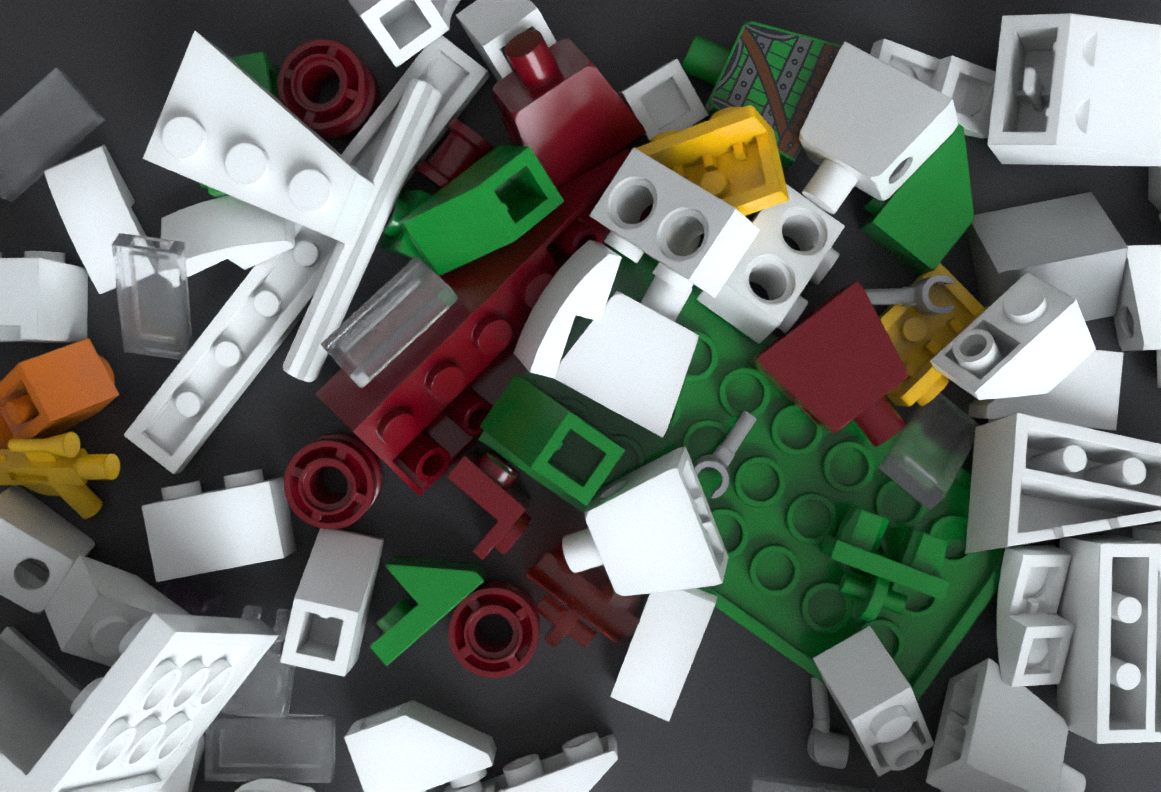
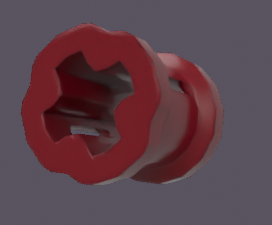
(454, 155)

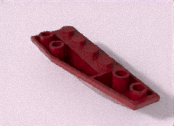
(445, 383)

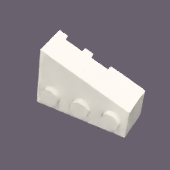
(252, 147)
(42, 299)
(1057, 481)
(1115, 650)

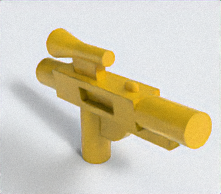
(58, 469)

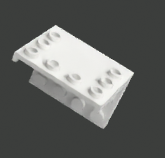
(132, 722)

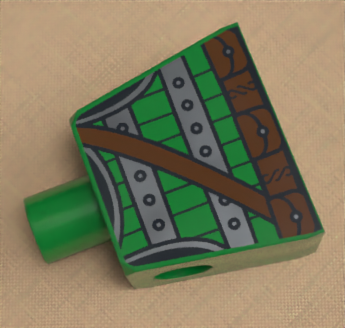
(769, 70)

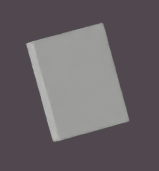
(1058, 241)

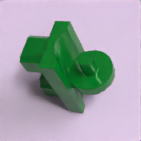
(915, 567)

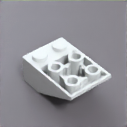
(1077, 91)

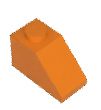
(54, 392)

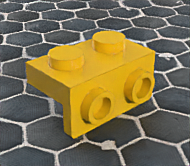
(728, 157)
(922, 337)

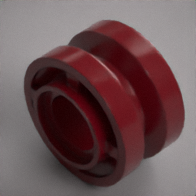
(306, 73)
(312, 498)
(488, 657)

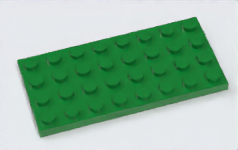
(783, 497)

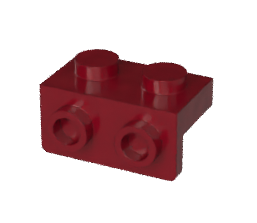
(491, 484)

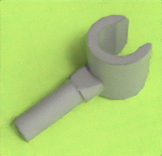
(912, 295)
(726, 452)
(825, 746)

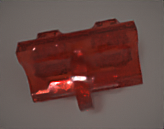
(602, 609)

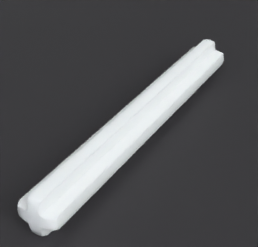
(350, 262)

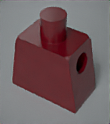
(561, 107)
(839, 366)

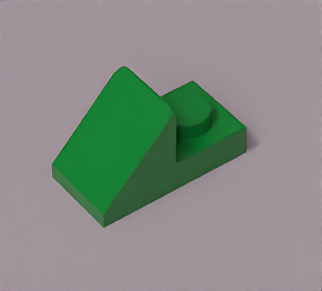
(436, 589)

